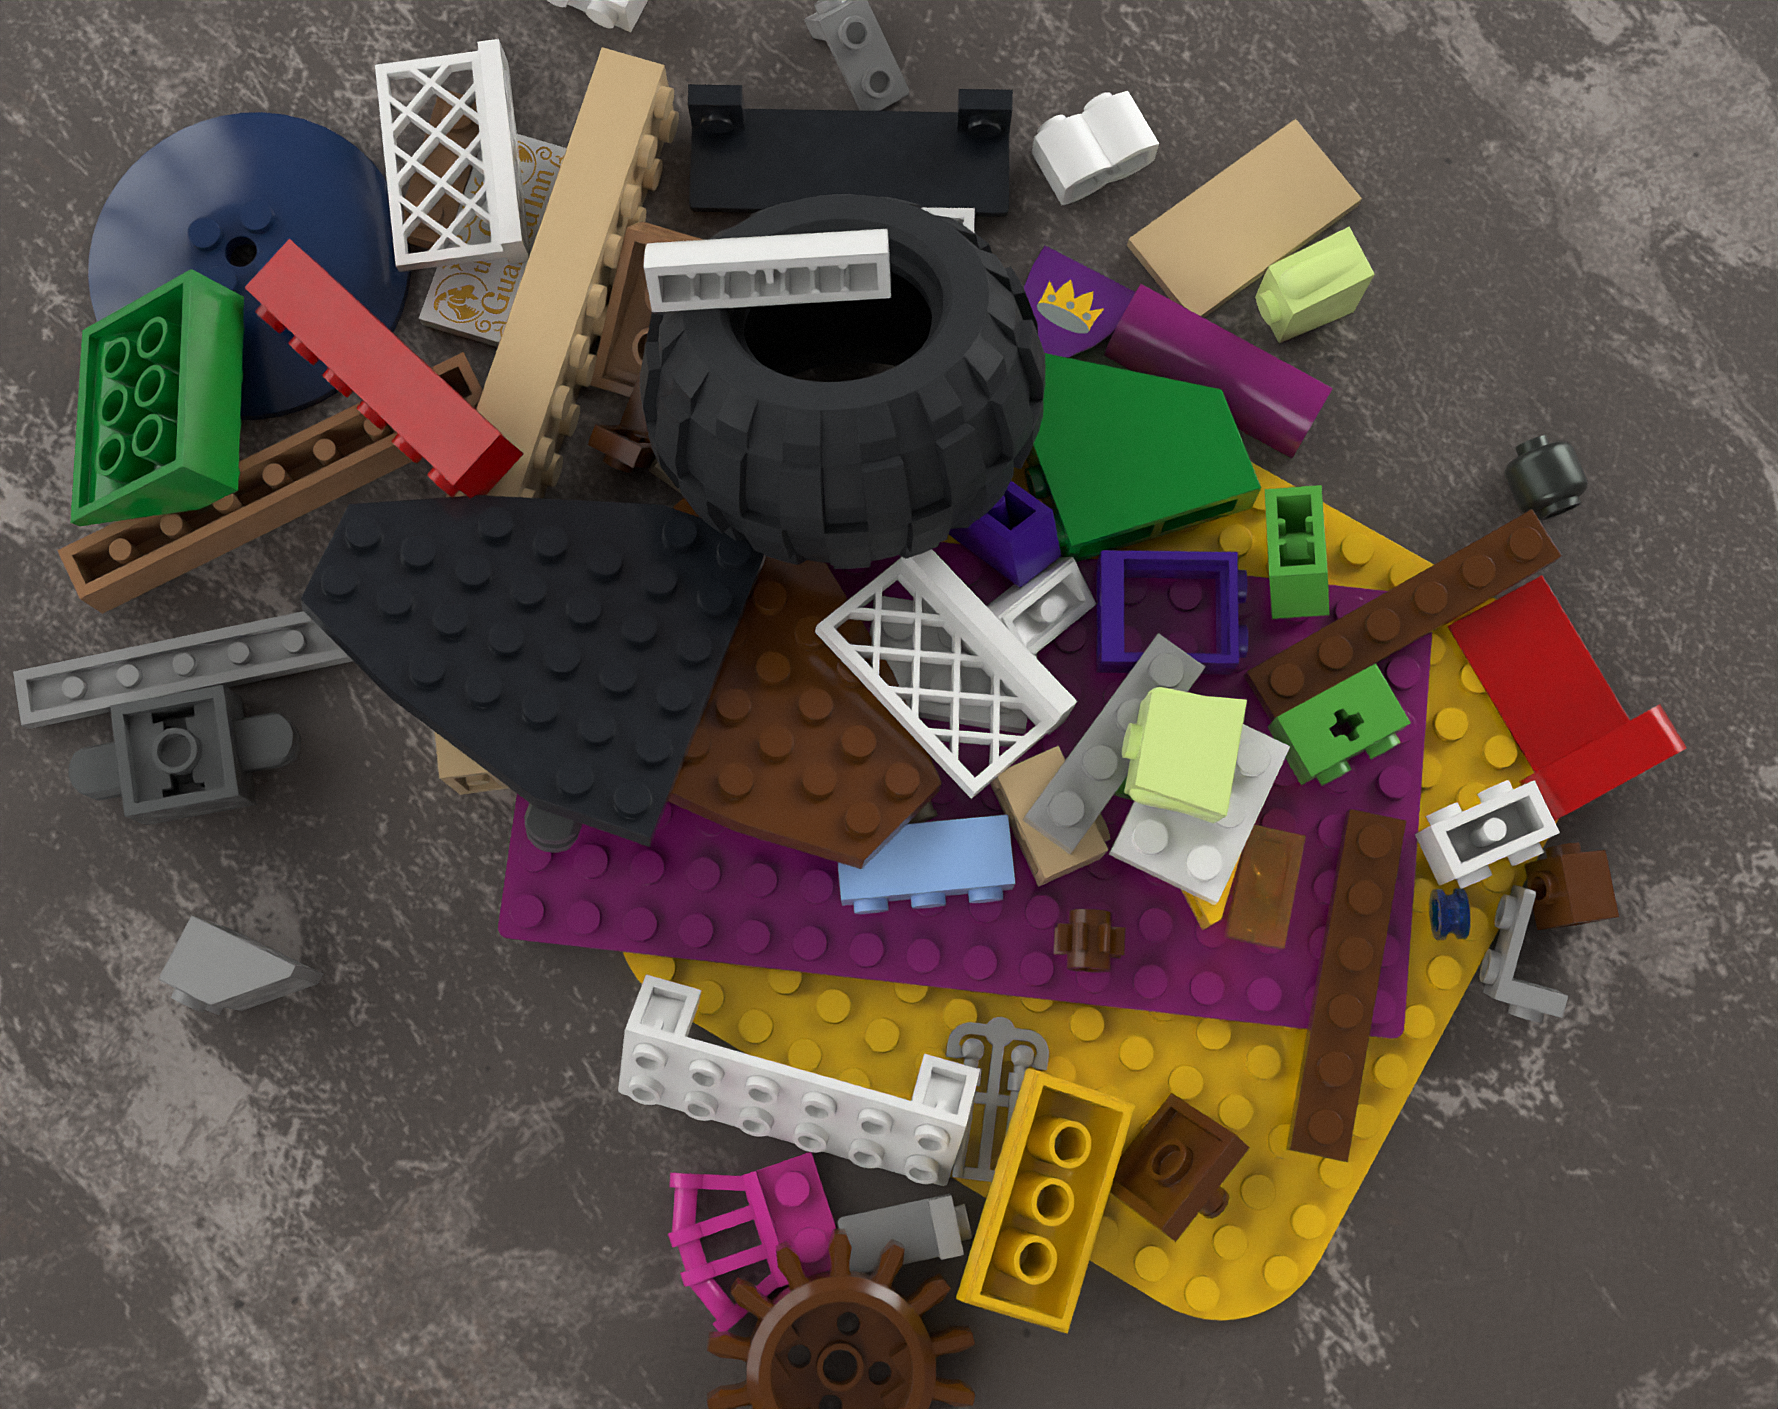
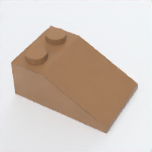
(629, 311)

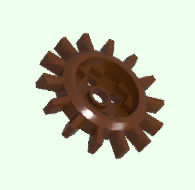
(808, 1315)

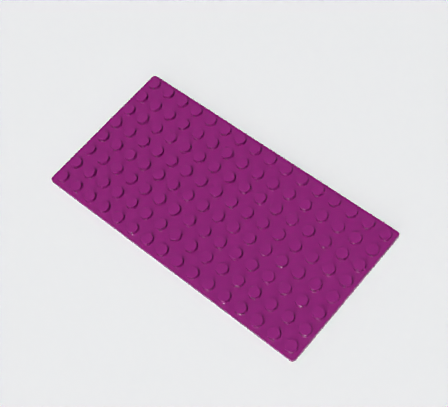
(773, 907)

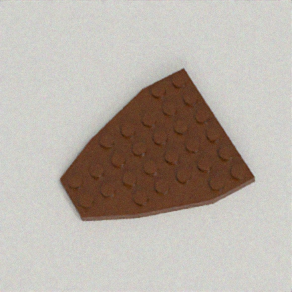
(794, 736)

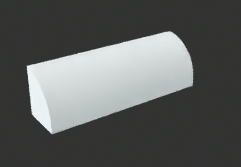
(768, 270)

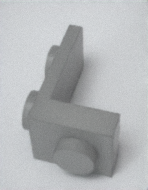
(859, 51)
(1498, 965)
(924, 1227)

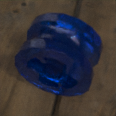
(1449, 914)

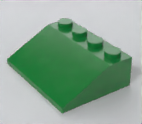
(160, 404)

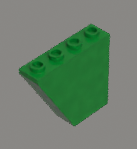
(1133, 457)

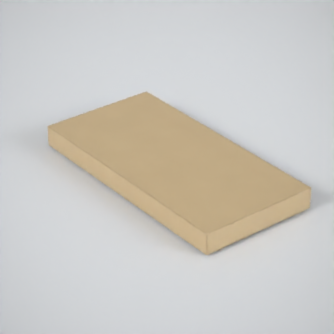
(1244, 221)

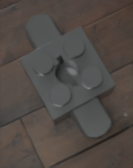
(184, 755)

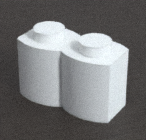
(1094, 147)

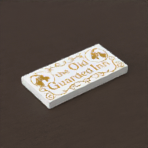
(479, 295)

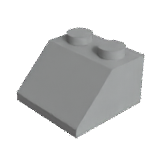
(226, 969)

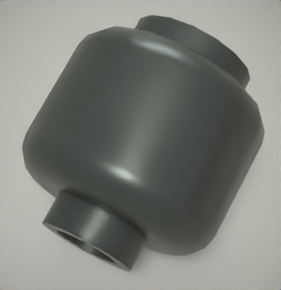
(1546, 477)

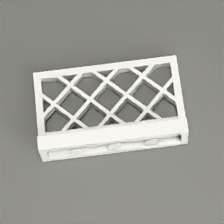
(499, 154)
(988, 647)

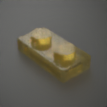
(1265, 887)

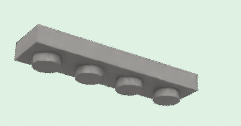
(1096, 763)

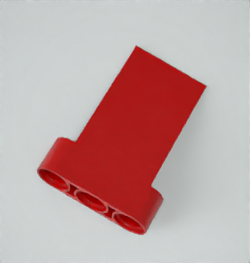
(1559, 700)

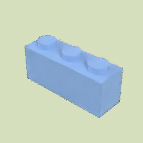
(934, 862)

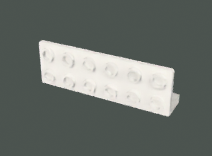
(791, 1103)

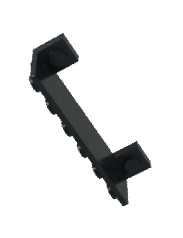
(779, 156)

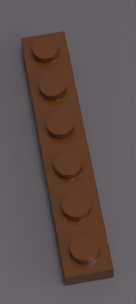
(1403, 614)
(1346, 986)

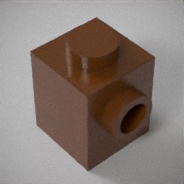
(1571, 887)

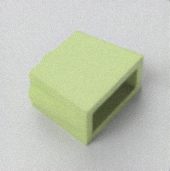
(1314, 286)
(1184, 752)

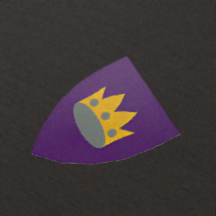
(1073, 303)

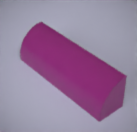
(1262, 391)

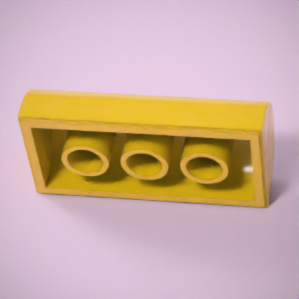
(1046, 1201)

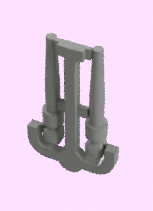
(998, 1033)

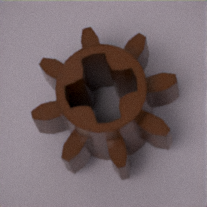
(1089, 940)

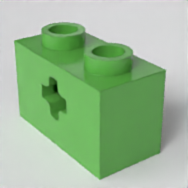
(1297, 552)
(1362, 702)

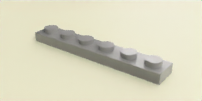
(173, 666)

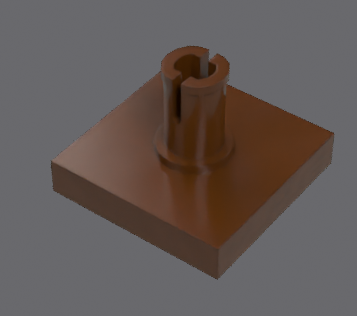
(1177, 1168)

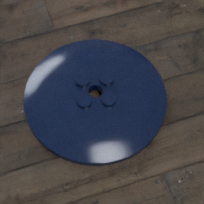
(256, 185)

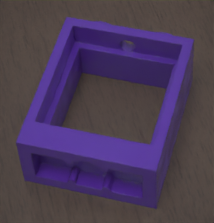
(1229, 587)

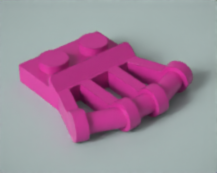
(786, 1206)

